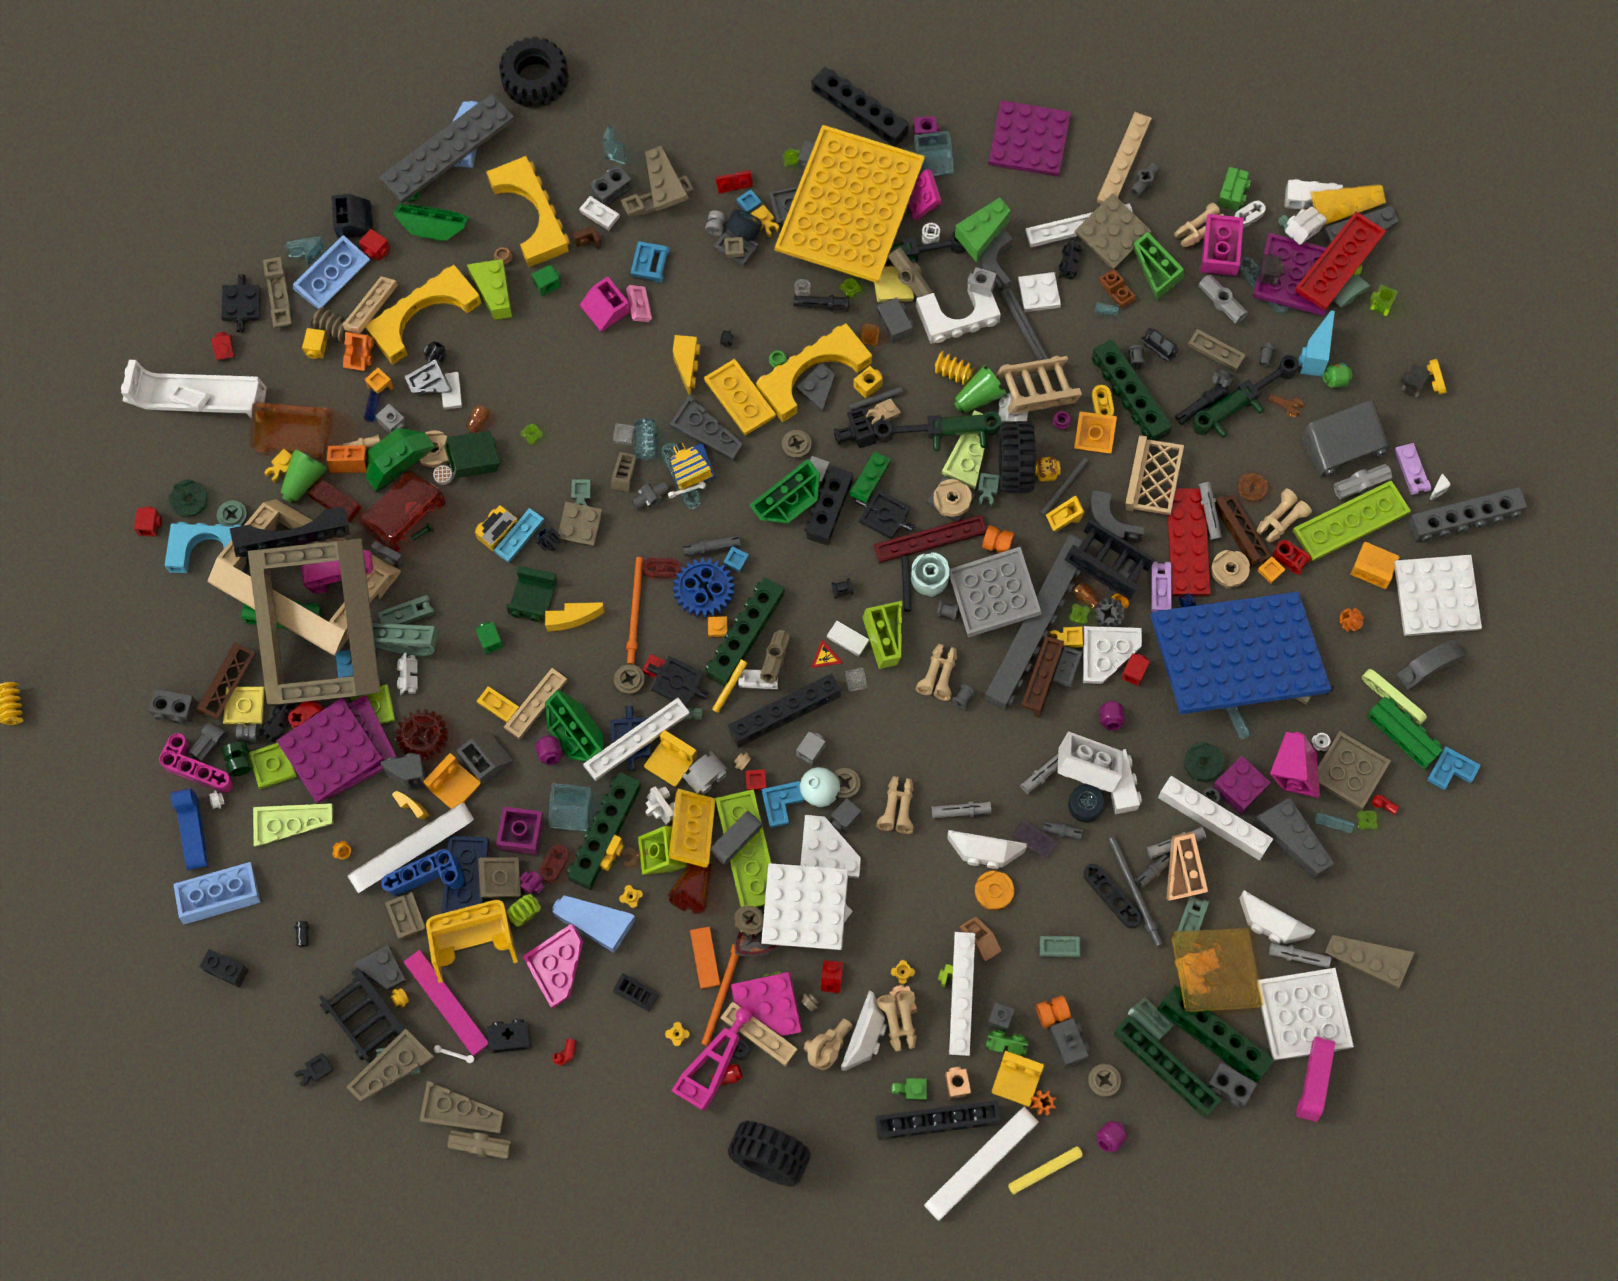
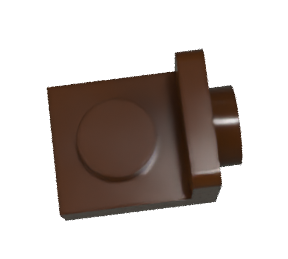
(587, 235)

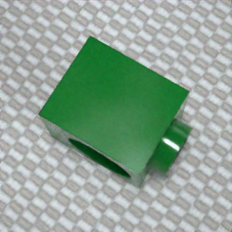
(546, 280)
(489, 637)

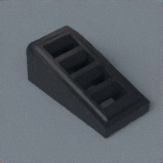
(864, 438)
(624, 978)

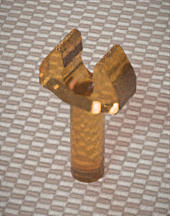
(1288, 404)
(635, 854)

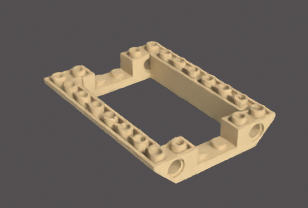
(327, 635)

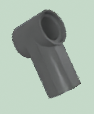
(210, 738)

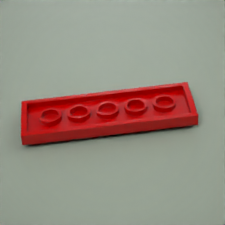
(1340, 260)
(1188, 544)

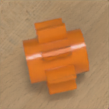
(1351, 619)
(1048, 1100)

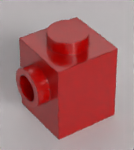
(374, 245)
(147, 521)

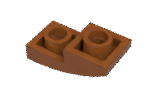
(1116, 288)

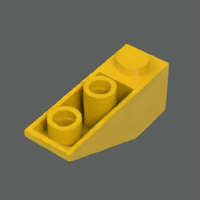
(684, 355)

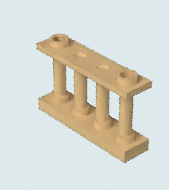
(1037, 401)

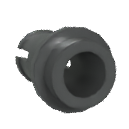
(1266, 355)

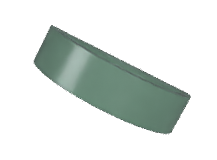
(407, 639)

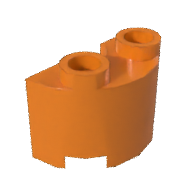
(358, 351)

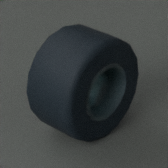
(744, 224)
(1087, 796)

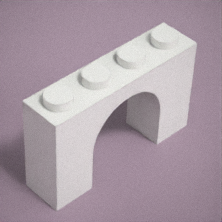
(940, 327)

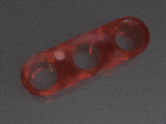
(331, 498)

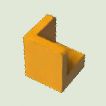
(378, 381)

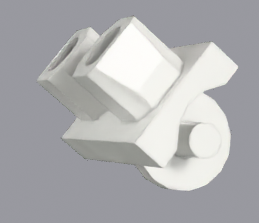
(658, 806)

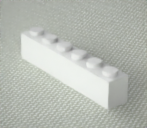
(1215, 818)

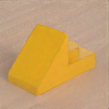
(1065, 514)

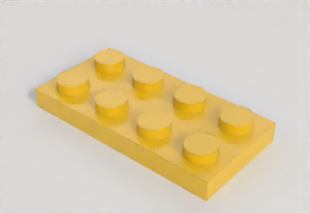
(739, 397)
(692, 828)

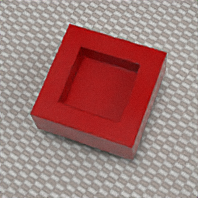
(656, 661)
(755, 780)

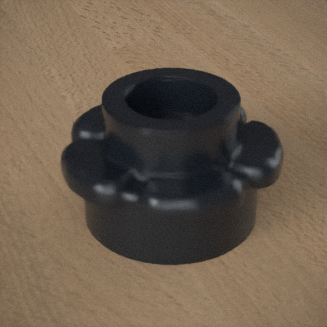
(726, 338)
(745, 1050)

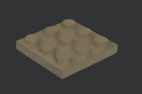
(1112, 231)
(1351, 770)

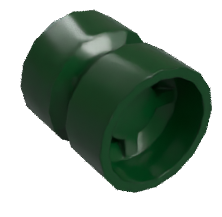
(237, 758)

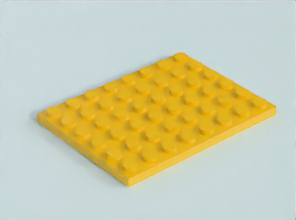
(849, 203)

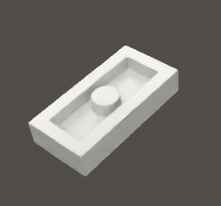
(599, 213)

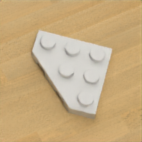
(1107, 650)
(827, 848)

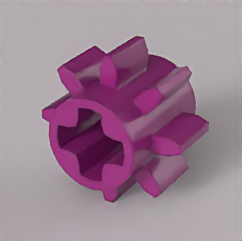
(531, 882)

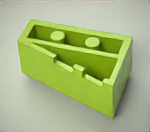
(492, 285)
(884, 632)

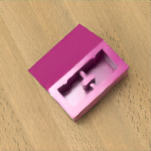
(605, 304)

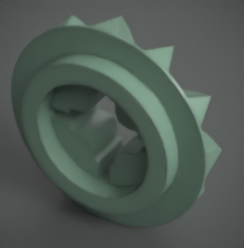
(231, 506)

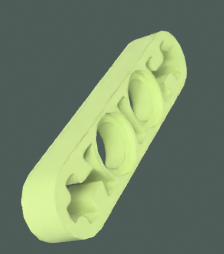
(1386, 690)

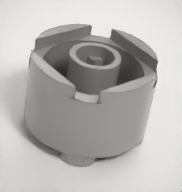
(705, 773)

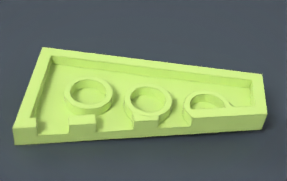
(965, 459)
(281, 822)

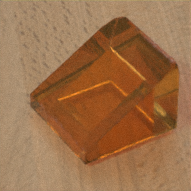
(870, 334)

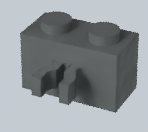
(1069, 1042)

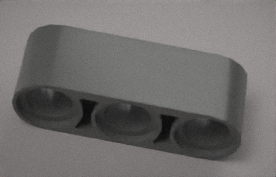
(736, 837)

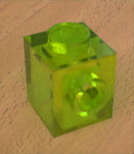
(1383, 300)

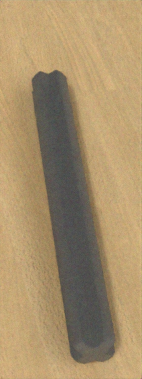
(1024, 324)

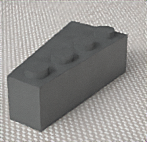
(1295, 837)

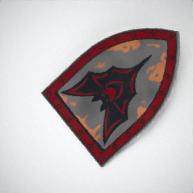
(752, 945)

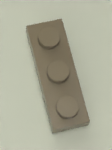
(1216, 350)

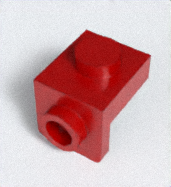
(222, 345)
(831, 976)

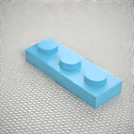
(519, 535)

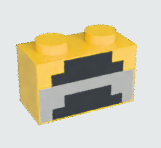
(495, 527)

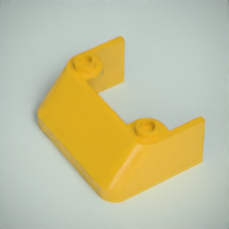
(466, 929)

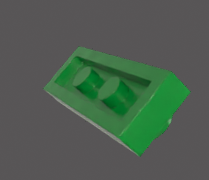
(870, 477)

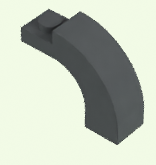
(989, 258)
(1101, 514)
(1430, 662)

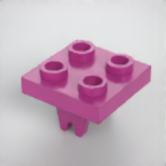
(924, 195)

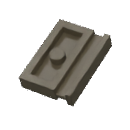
(405, 916)

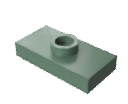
(1059, 946)

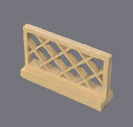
(1138, 477)

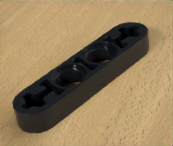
(1110, 897)

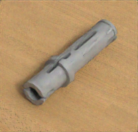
(1210, 510)
(1038, 777)
(961, 810)
(1165, 846)
(1292, 953)

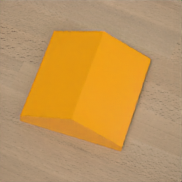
(1095, 432)

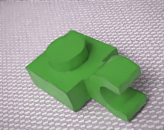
(914, 1089)

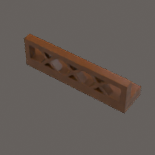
(1239, 533)
(1043, 675)
(217, 681)

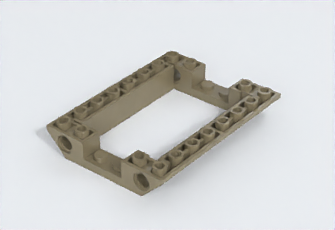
(358, 617)

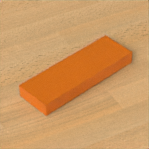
(705, 957)

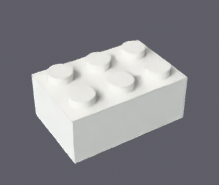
(1090, 762)

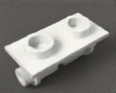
(752, 679)
(405, 681)

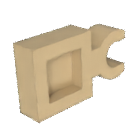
(884, 410)

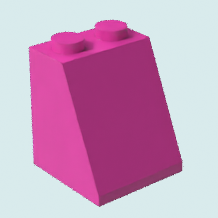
(1297, 766)

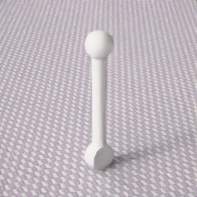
(701, 485)
(470, 1059)

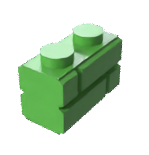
(1233, 189)

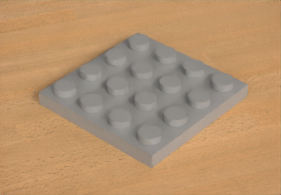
(994, 592)

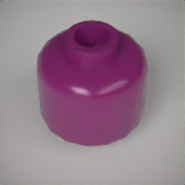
(1112, 715)
(549, 750)
(1111, 1136)

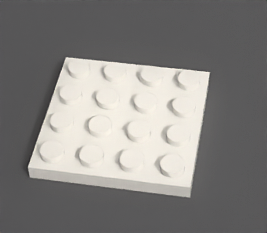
(1437, 595)
(805, 906)
(1302, 1008)

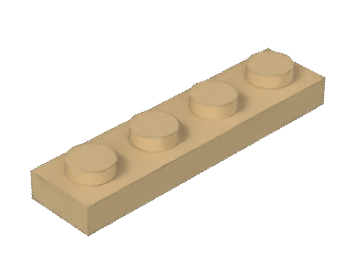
(370, 305)
(534, 704)
(762, 1036)

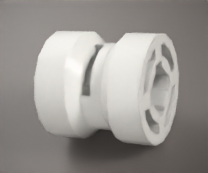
(930, 233)

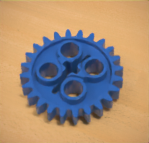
(718, 579)

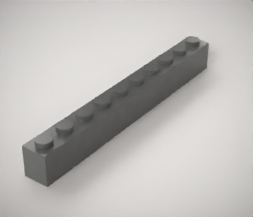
(1034, 629)

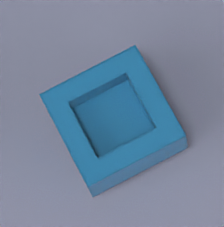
(749, 201)
(736, 559)

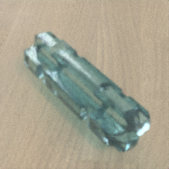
(1238, 722)
(1334, 822)

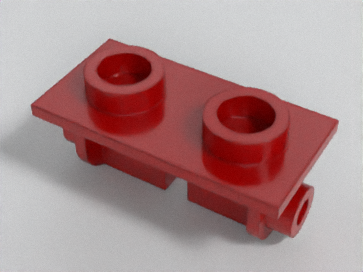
(734, 182)

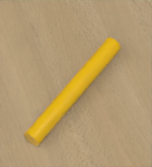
(729, 686)

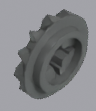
(1116, 609)

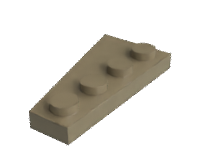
(664, 181)
(1374, 960)
(393, 1063)
(455, 1110)

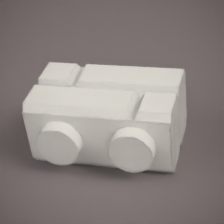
(1305, 224)

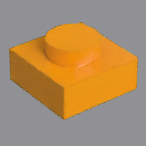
(1271, 570)
(717, 626)

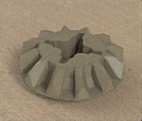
(800, 437)
(632, 671)
(854, 783)
(744, 914)
(1103, 1070)

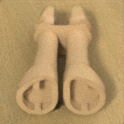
(1189, 228)
(1288, 500)
(942, 689)
(903, 823)
(888, 1004)

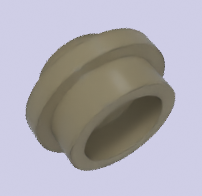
(810, 1002)

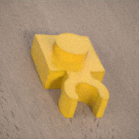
(767, 220)
(280, 464)
(1071, 636)
(614, 849)

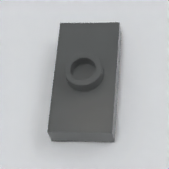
(1067, 667)

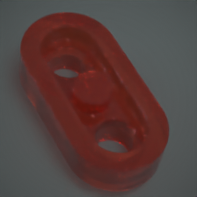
(662, 566)
(553, 863)

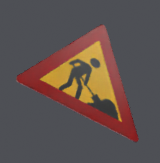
(825, 656)

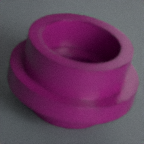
(1061, 415)

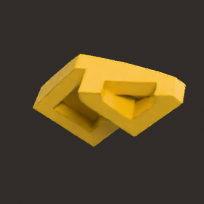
(406, 802)

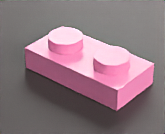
(638, 303)

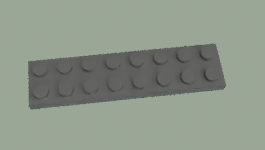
(446, 148)

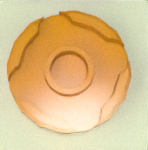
(994, 890)

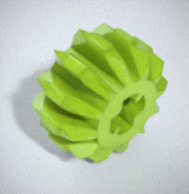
(523, 910)

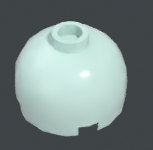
(819, 787)

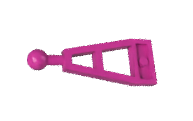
(693, 1091)

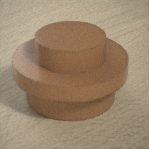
(503, 253)

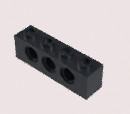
(823, 532)

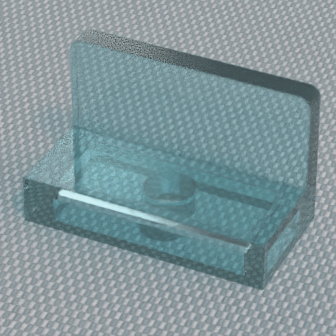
(613, 149)

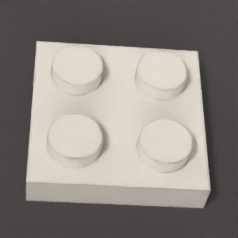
(1039, 292)

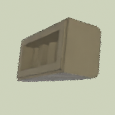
(621, 482)

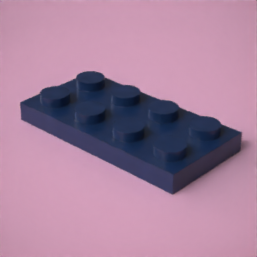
(468, 852)

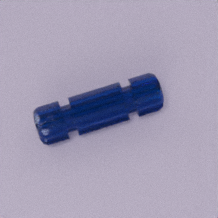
(372, 405)

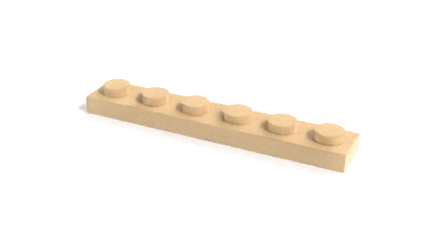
(1125, 157)

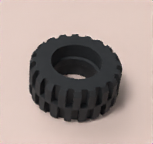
(528, 53)
(1017, 456)
(769, 1153)

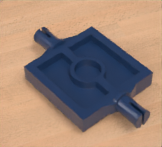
(623, 726)

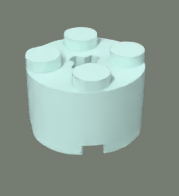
(920, 574)

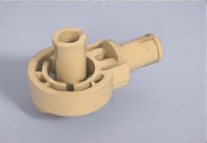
(827, 1046)

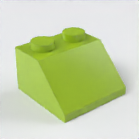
(658, 849)

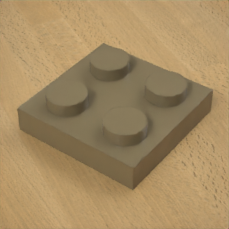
(580, 524)
(499, 877)

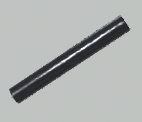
(906, 583)

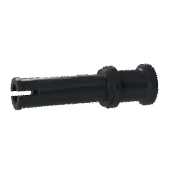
(830, 302)
(1207, 399)

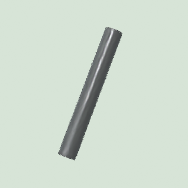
(876, 398)

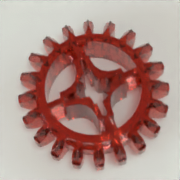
(429, 731)

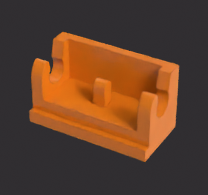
(347, 459)

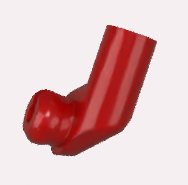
(1381, 801)
(567, 1054)

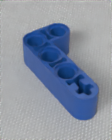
(191, 828)
(398, 883)

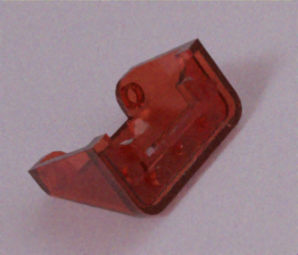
(401, 509)

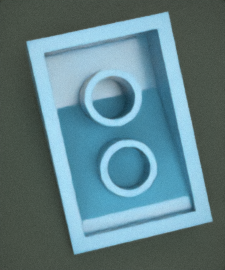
(1316, 353)

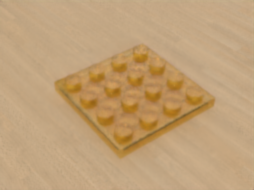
(1217, 969)

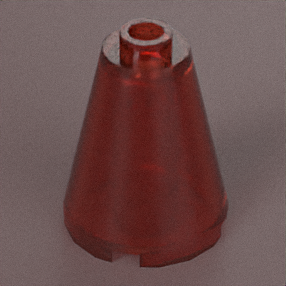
(691, 889)

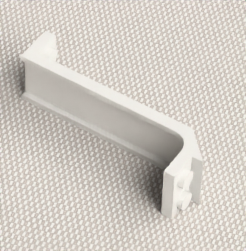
(226, 393)

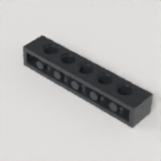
(863, 115)
(785, 710)
(937, 1120)

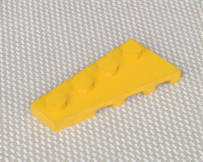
(1346, 201)

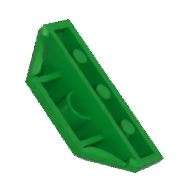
(430, 221)
(395, 455)
(789, 495)
(573, 727)

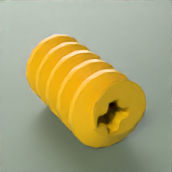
(954, 369)
(8, 705)

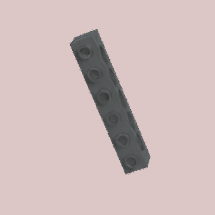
(1510, 498)

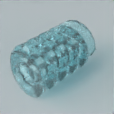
(645, 439)

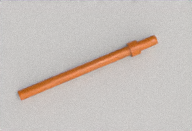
(632, 645)
(720, 997)

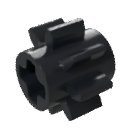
(435, 351)
(548, 539)

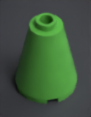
(979, 391)
(300, 476)

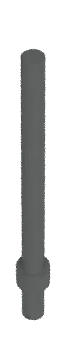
(1151, 926)

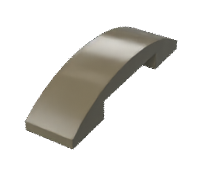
(640, 205)
(277, 292)

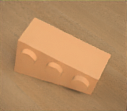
(1185, 868)

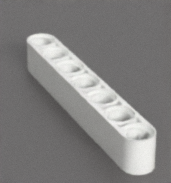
(410, 847)
(981, 1163)

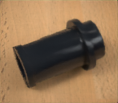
(302, 933)

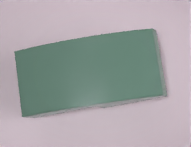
(1353, 288)

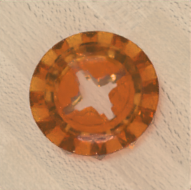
(1260, 485)

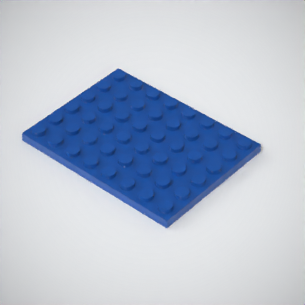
(1240, 652)

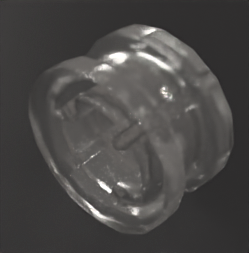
(802, 282)

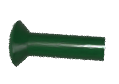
(421, 532)

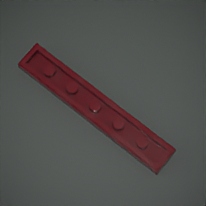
(930, 538)

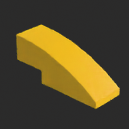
(573, 616)

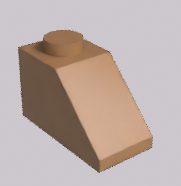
(985, 941)

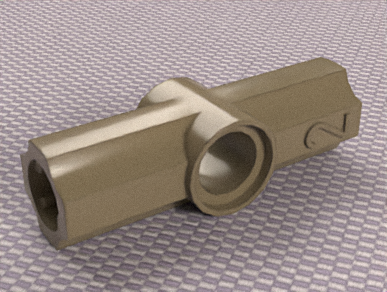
(909, 273)
(775, 656)
(479, 1144)

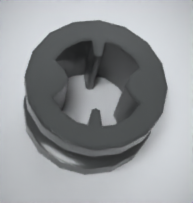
(1214, 791)

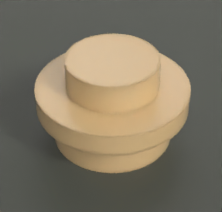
(741, 761)

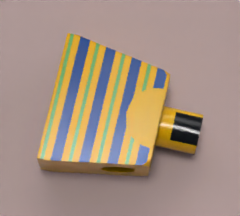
(689, 466)

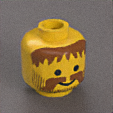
(1047, 469)

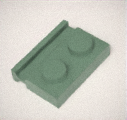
(1151, 1019)

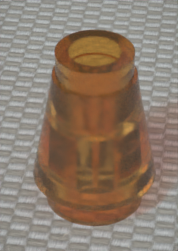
(477, 418)
(1086, 595)

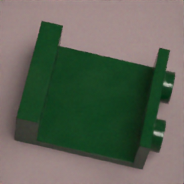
(532, 594)

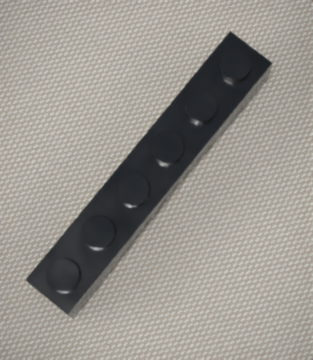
(328, 525)

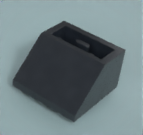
(351, 215)

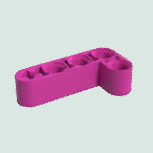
(318, 575)
(197, 769)
(1317, 1078)

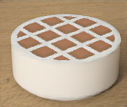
(442, 475)

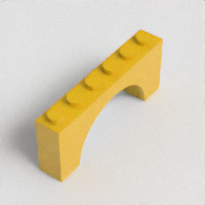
(520, 179)
(446, 288)
(838, 346)

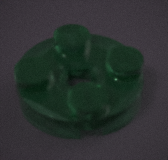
(193, 507)
(1208, 752)

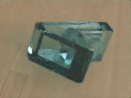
(309, 247)

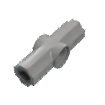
(1215, 291)
(1362, 481)

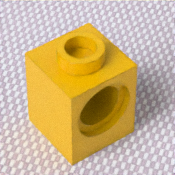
(315, 343)
(868, 389)

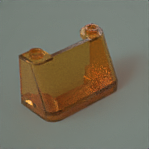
(290, 428)

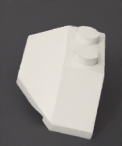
(985, 850)
(1273, 922)
(866, 1034)

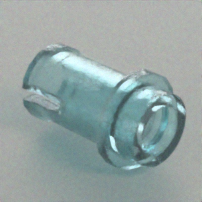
(1105, 308)

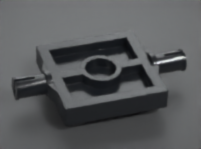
(240, 303)
(885, 514)
(677, 681)

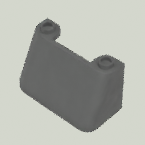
(1345, 437)

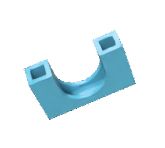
(185, 537)

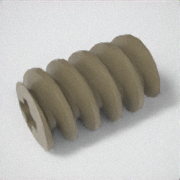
(329, 323)

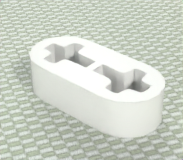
(1247, 211)

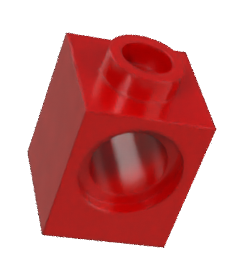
(1135, 669)

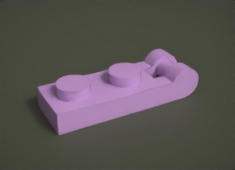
(1412, 468)
(1160, 586)

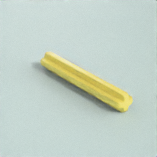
(1045, 1170)

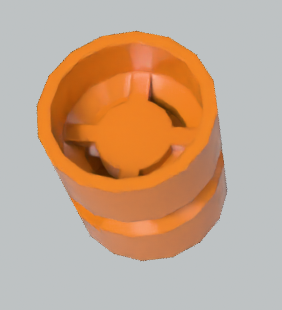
(997, 540)
(1053, 1012)

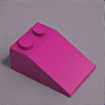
(1222, 245)

